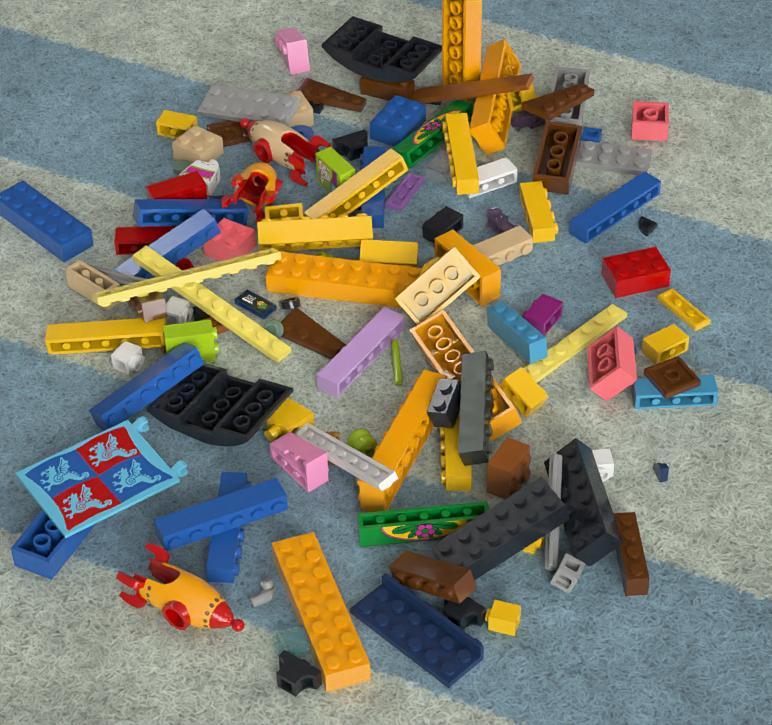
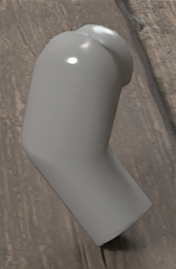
(266, 594)

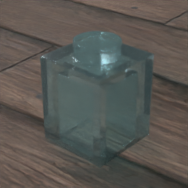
(293, 641)

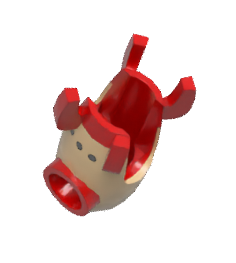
(283, 145)

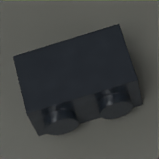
(441, 223)
(445, 403)

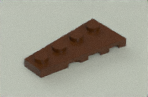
(331, 96)
(558, 102)
(310, 335)

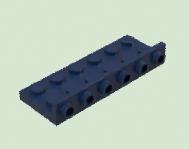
(419, 631)

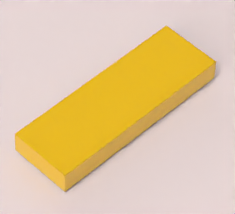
(683, 309)

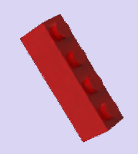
(132, 239)

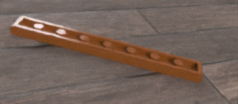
(473, 88)

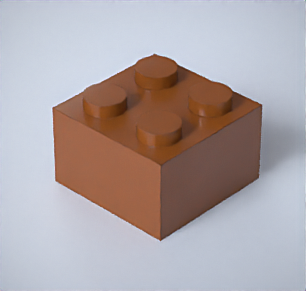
(508, 468)

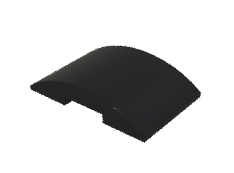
(378, 55)
(218, 406)

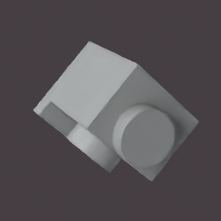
(567, 573)

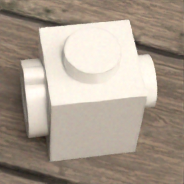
(178, 311)
(127, 358)
(604, 463)

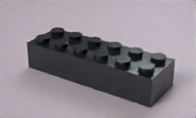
(592, 525)
(504, 529)

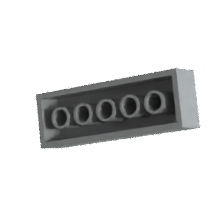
(566, 78)

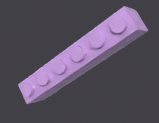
(360, 352)

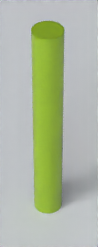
(396, 363)

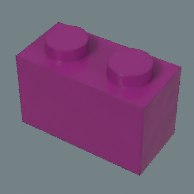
(544, 313)

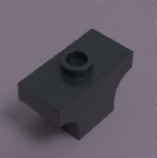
(351, 144)
(465, 613)
(297, 674)

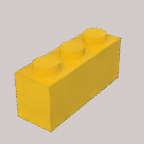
(390, 252)

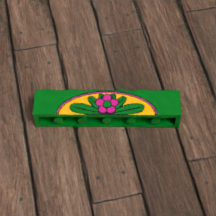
(430, 134)
(415, 523)

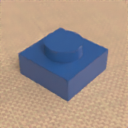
(592, 134)

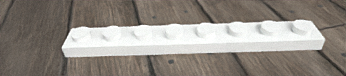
(349, 458)

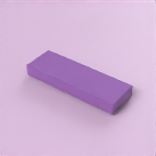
(404, 192)

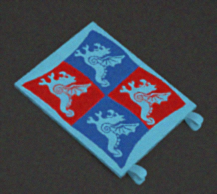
(99, 477)

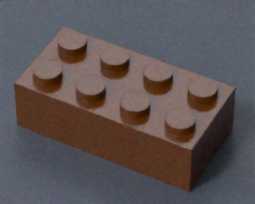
(558, 156)

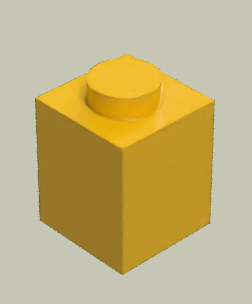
(503, 617)

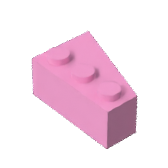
(293, 49)
(301, 460)

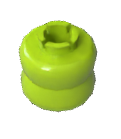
(362, 441)

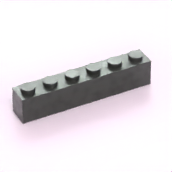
(476, 408)

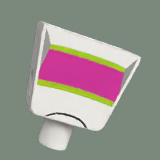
(209, 172)

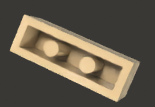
(506, 245)
(88, 280)

